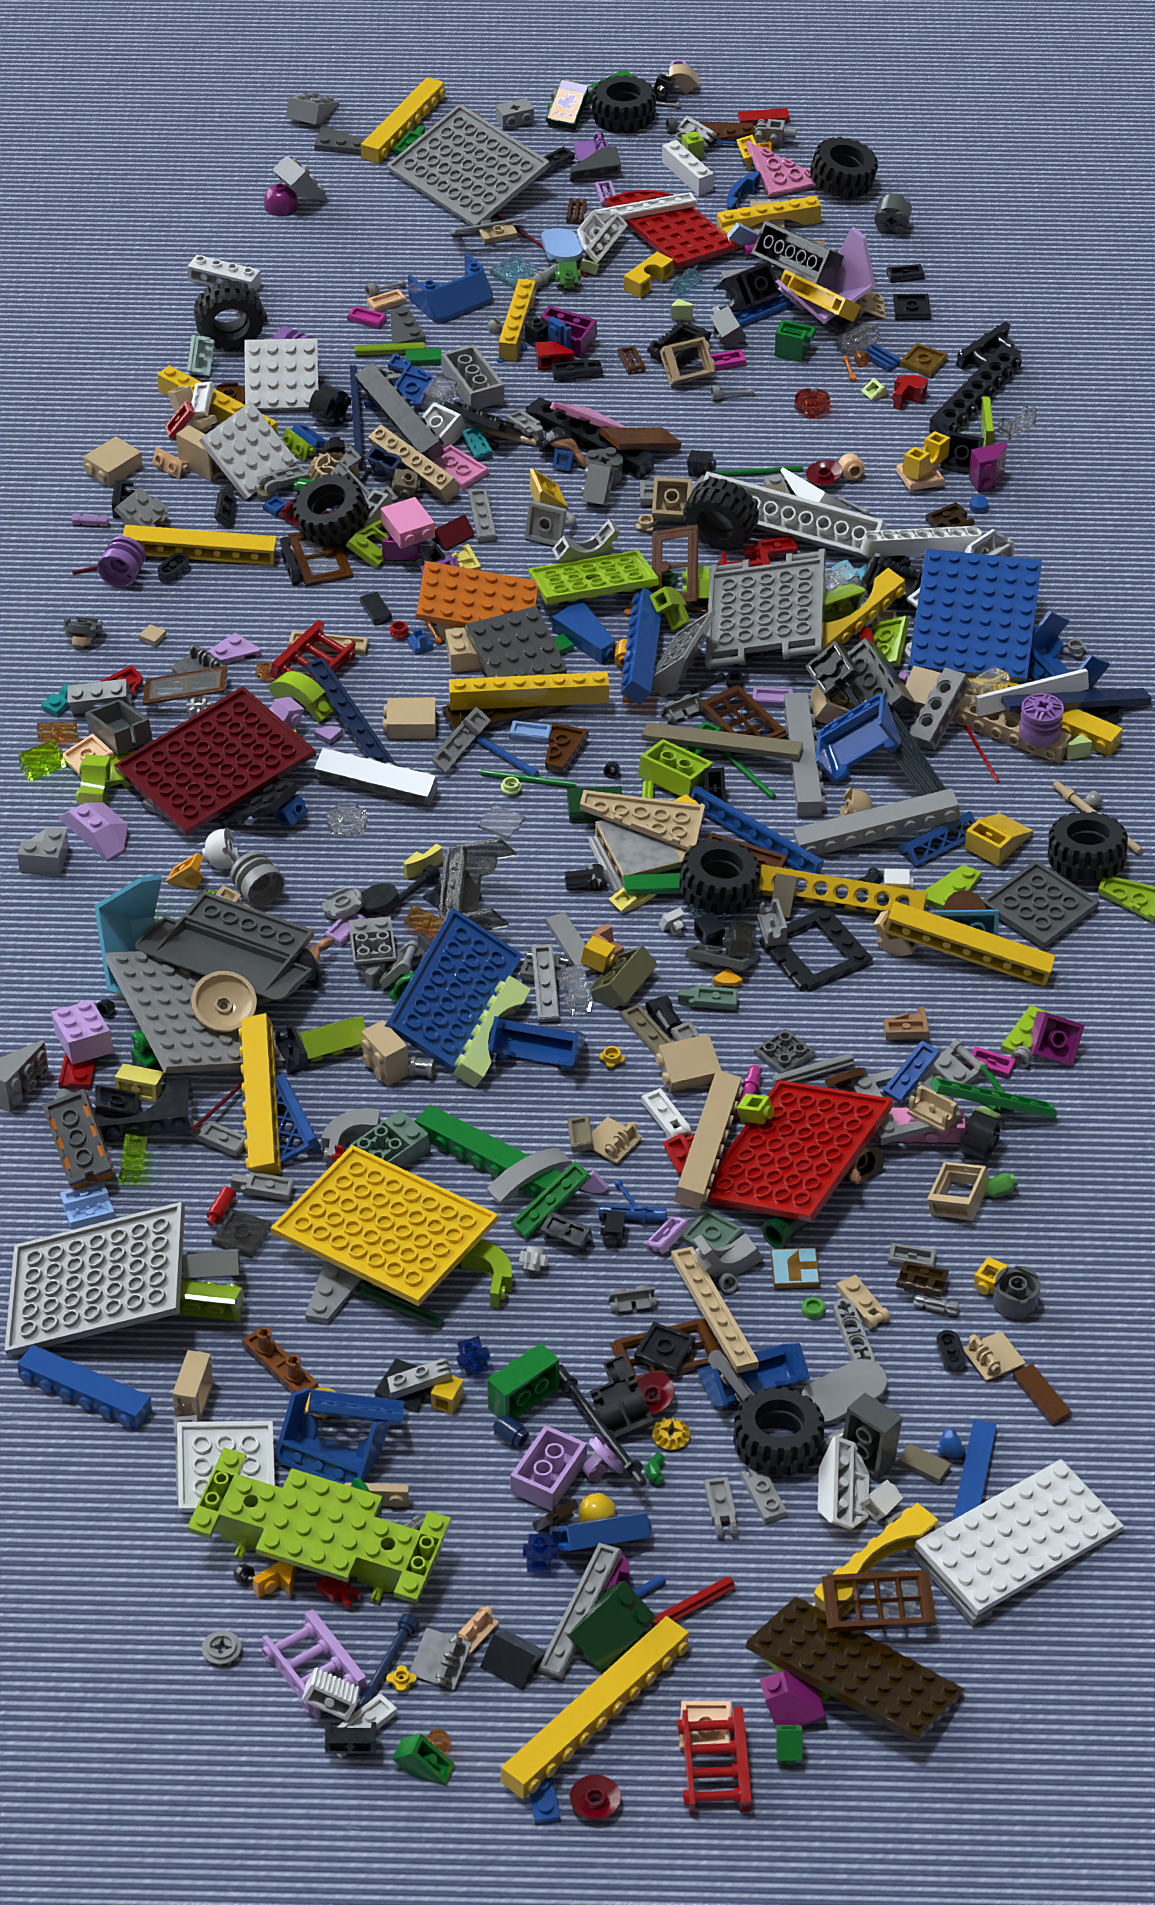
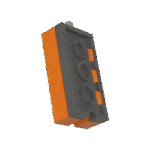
(78, 1138)

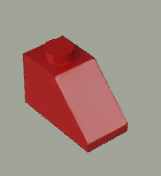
(551, 353)

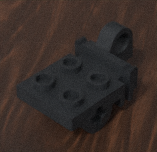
(621, 1400)

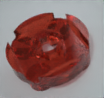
(812, 402)

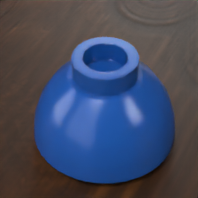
(951, 1445)

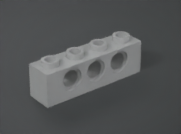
(948, 702)

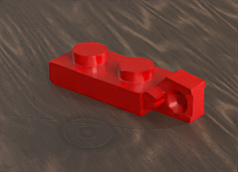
(774, 547)

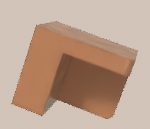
(605, 933)

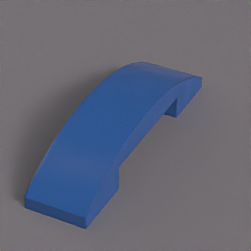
(747, 184)

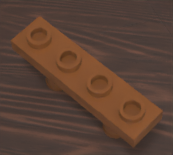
(277, 1361)

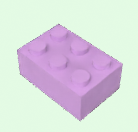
(82, 1032)
(548, 1468)

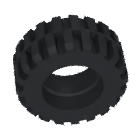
(623, 103)
(843, 167)
(224, 297)
(325, 493)
(731, 501)
(1087, 846)
(723, 860)
(773, 1453)

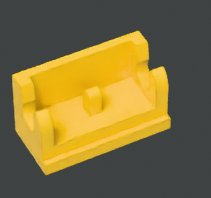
(744, 150)

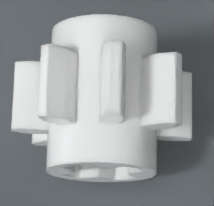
(197, 705)
(533, 1258)

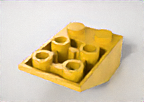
(996, 837)

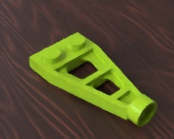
(365, 548)

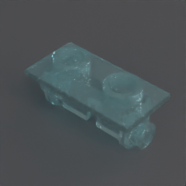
(686, 281)

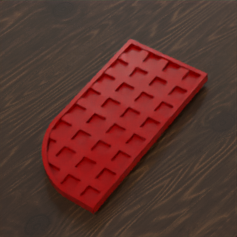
(677, 234)

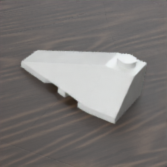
(445, 423)
(808, 491)

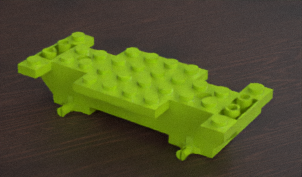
(319, 1528)

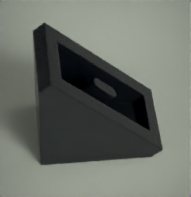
(715, 782)

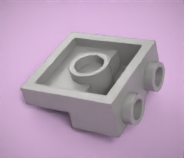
(142, 510)

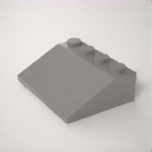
(680, 655)

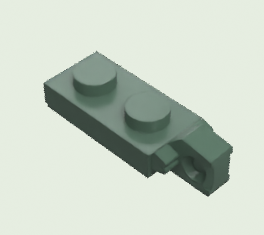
(709, 997)

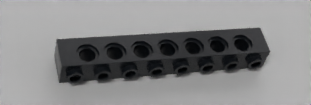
(970, 395)
(588, 437)

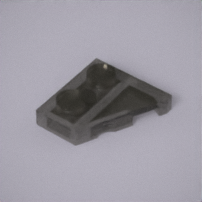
(838, 325)

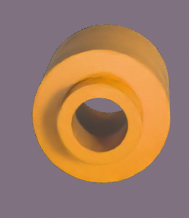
(620, 652)

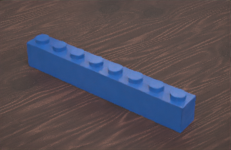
(640, 648)

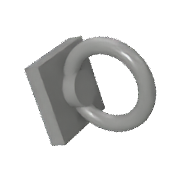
(547, 522)

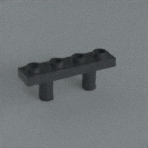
(976, 349)

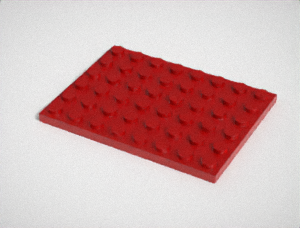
(800, 1153)

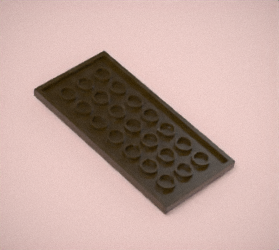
(856, 1670)

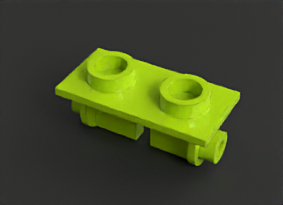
(297, 445)

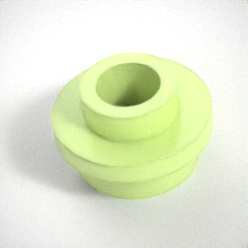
(510, 786)

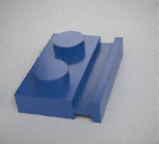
(559, 332)

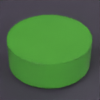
(813, 1308)

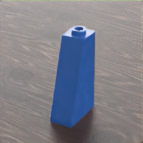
(584, 631)
(604, 1531)

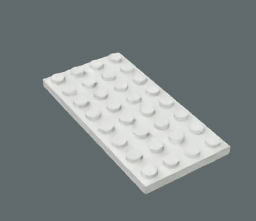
(1018, 1537)

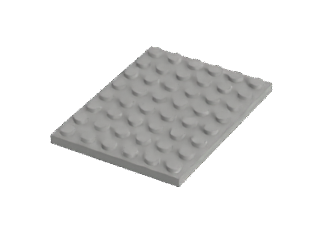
(468, 166)
(162, 1006)
(96, 1279)

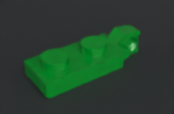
(408, 139)

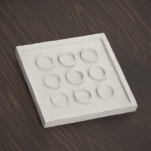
(281, 373)
(247, 449)
(202, 1444)

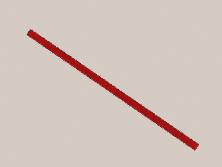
(982, 754)

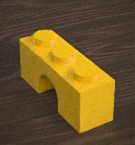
(654, 267)
(919, 462)

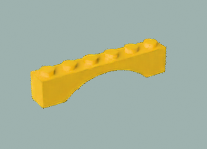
(801, 210)
(820, 296)
(511, 334)
(886, 589)
(897, 1537)

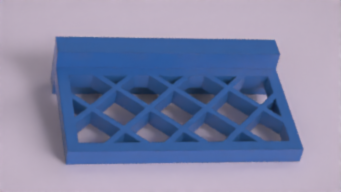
(298, 1118)
(355, 1406)

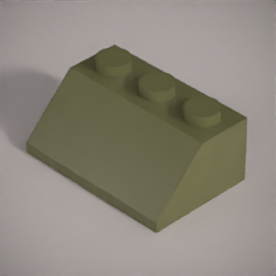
(623, 978)

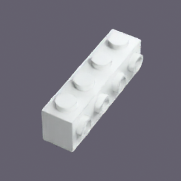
(687, 167)
(210, 270)

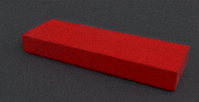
(754, 115)

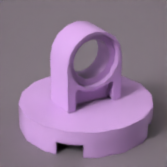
(601, 1459)

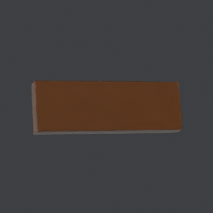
(1042, 1394)

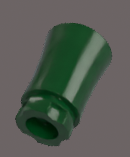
(781, 1230)

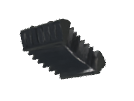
(681, 332)
(879, 564)

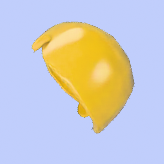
(596, 1507)

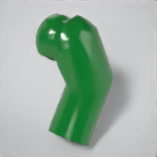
(653, 1469)

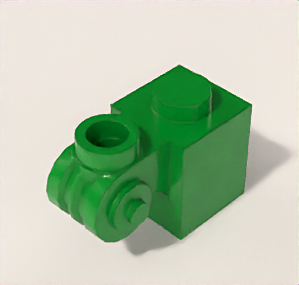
(142, 1053)

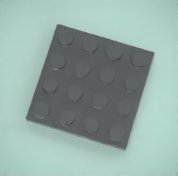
(515, 645)
(1040, 903)

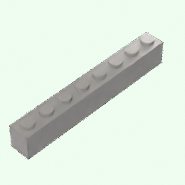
(805, 770)
(878, 823)

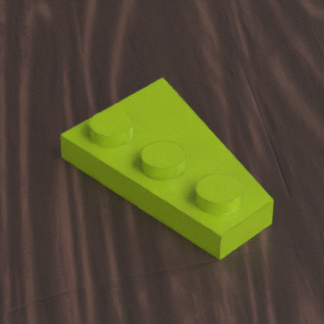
(891, 638)
(960, 879)
(1021, 1032)

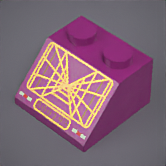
(987, 466)

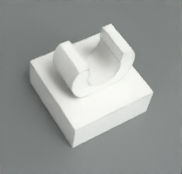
(672, 921)

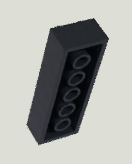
(797, 254)

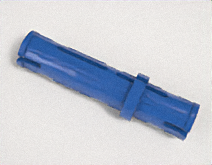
(637, 1213)

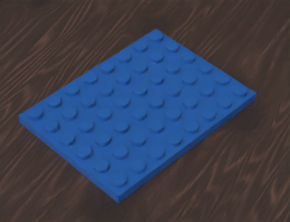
(975, 613)

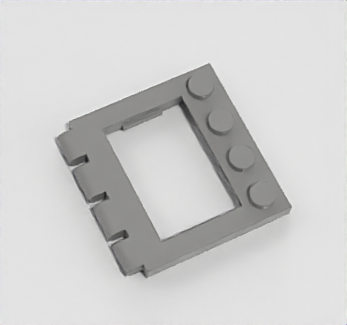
(889, 1130)

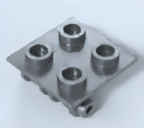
(197, 660)
(440, 1658)

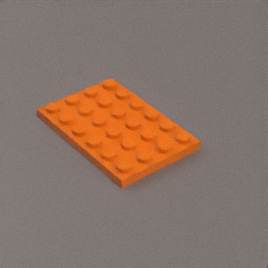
(468, 595)

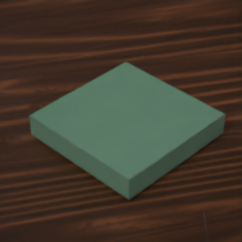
(713, 1228)

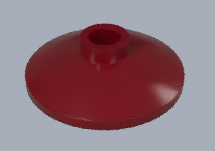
(824, 472)
(657, 1385)
(595, 1788)

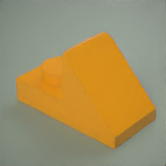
(187, 873)
(277, 1575)

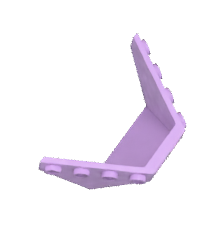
(852, 279)

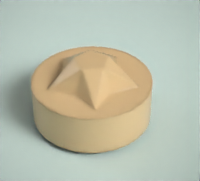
(81, 640)

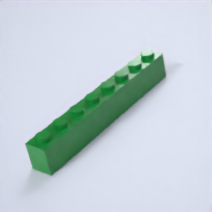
(478, 1148)

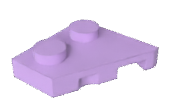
(234, 649)

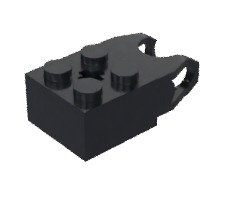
(750, 286)

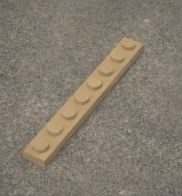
(715, 1310)

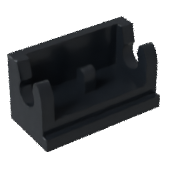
(120, 494)
(292, 1050)
(567, 1231)
(350, 1740)

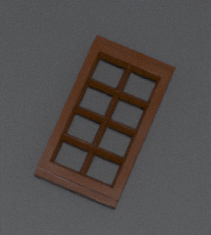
(707, 705)
(707, 1340)
(924, 1597)

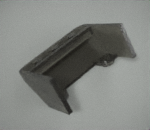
(462, 880)

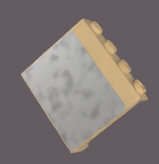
(636, 852)

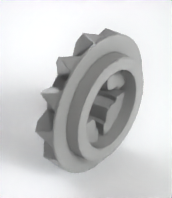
(214, 1641)

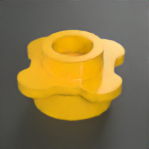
(611, 1056)
(401, 1684)

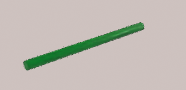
(758, 471)
(745, 771)
(528, 778)

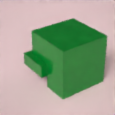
(793, 340)

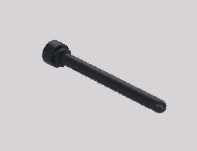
(429, 875)

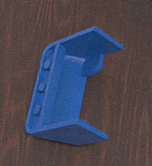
(454, 298)
(1048, 645)
(536, 1043)
(777, 1367)
(314, 1455)

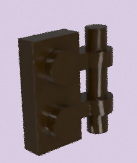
(949, 515)
(922, 1279)

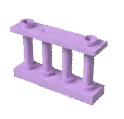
(326, 1644)

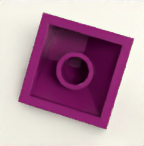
(1055, 1037)
(792, 1700)

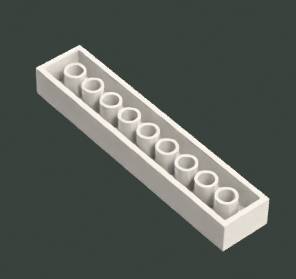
(808, 519)

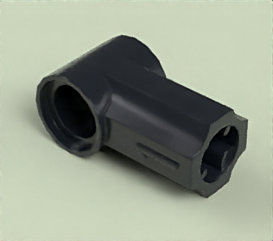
(592, 877)
(663, 1012)

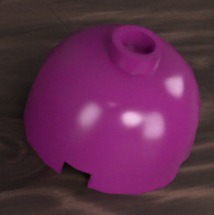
(280, 200)

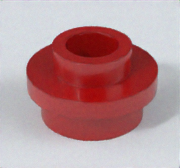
(399, 629)

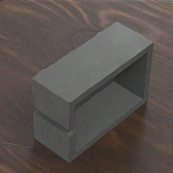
(119, 726)

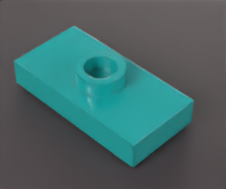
(477, 442)

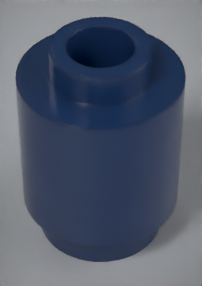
(510, 1431)

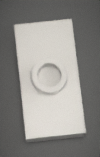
(202, 398)

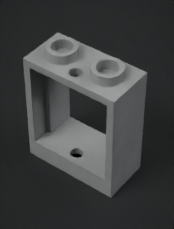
(211, 1263)

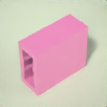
(407, 522)

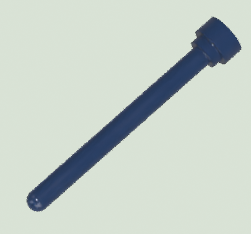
(406, 1626)

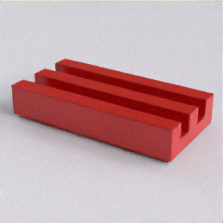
(180, 419)

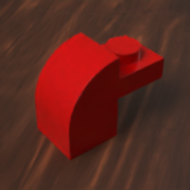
(909, 388)

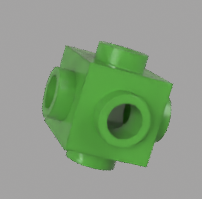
(567, 268)

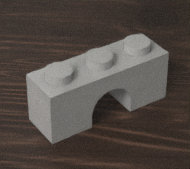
(84, 696)

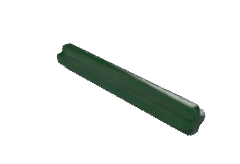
(401, 1305)

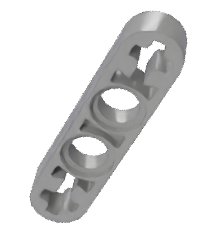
(851, 1336)

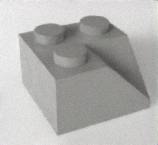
(44, 852)

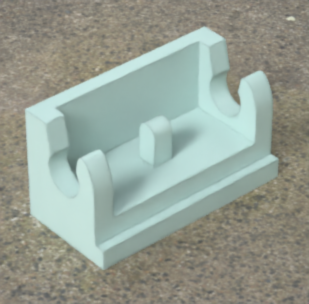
(200, 355)

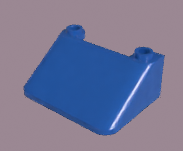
(856, 737)

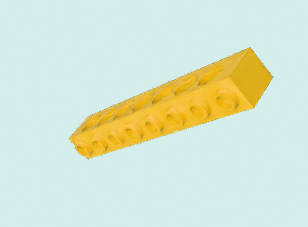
(916, 898)

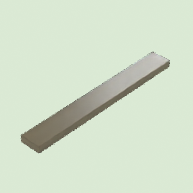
(723, 741)

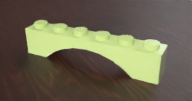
(476, 1059)

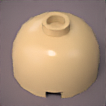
(855, 802)

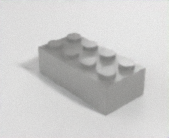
(475, 378)

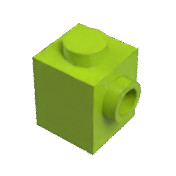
(694, 144)

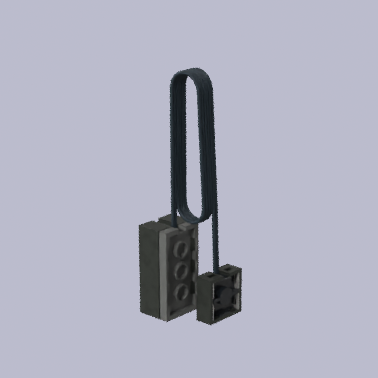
(872, 674)

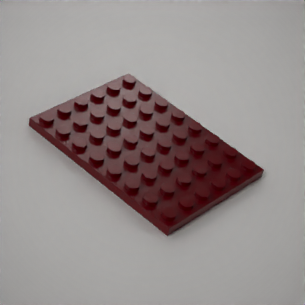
(214, 760)

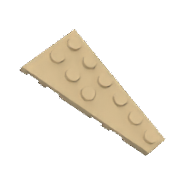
(662, 819)

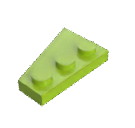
(1131, 895)

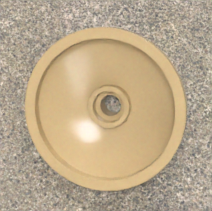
(223, 989)

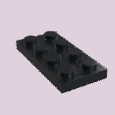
(483, 417)

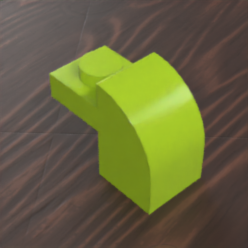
(671, 603)

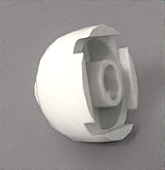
(220, 849)

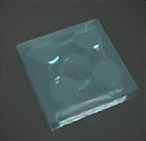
(512, 270)

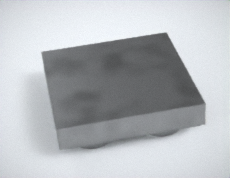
(784, 1052)

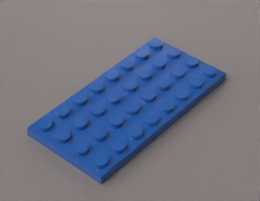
(452, 989)

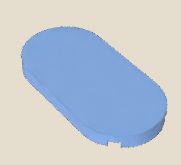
(561, 245)

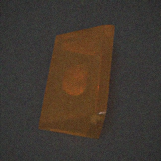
(423, 921)

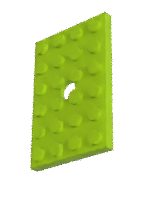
(612, 574)

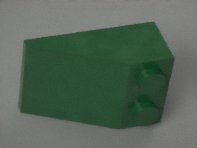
(611, 1625)

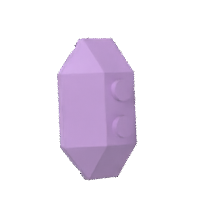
(98, 828)

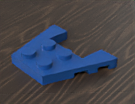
(410, 383)

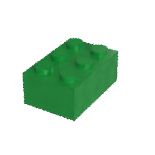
(523, 1383)

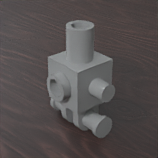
(773, 131)

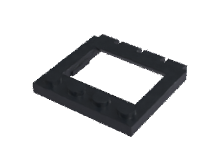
(836, 932)

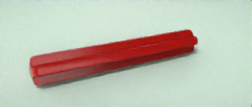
(697, 1600)

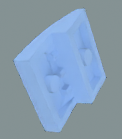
(87, 1205)

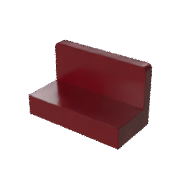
(454, 532)

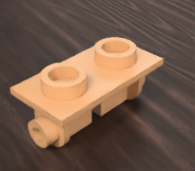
(169, 463)
(478, 1627)

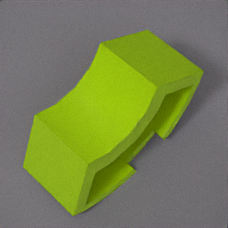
(703, 582)
(95, 773)

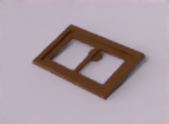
(660, 566)

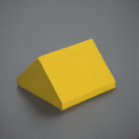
(546, 490)

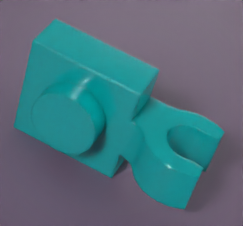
(55, 703)

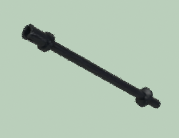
(632, 1469)

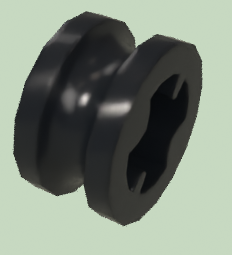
(734, 678)

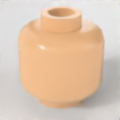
(852, 466)

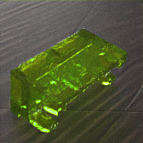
(41, 760)
(132, 1158)

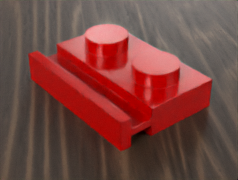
(77, 1075)

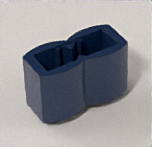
(383, 462)

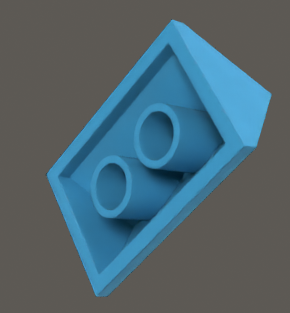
(980, 919)

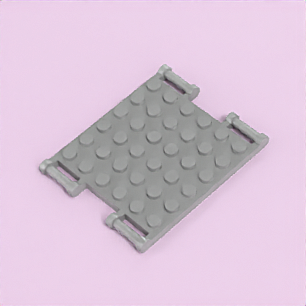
(766, 608)

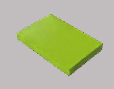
(986, 424)

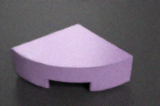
(328, 734)
(595, 1184)

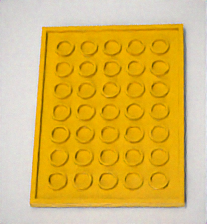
(385, 1225)

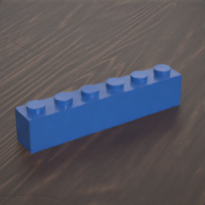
(84, 1387)

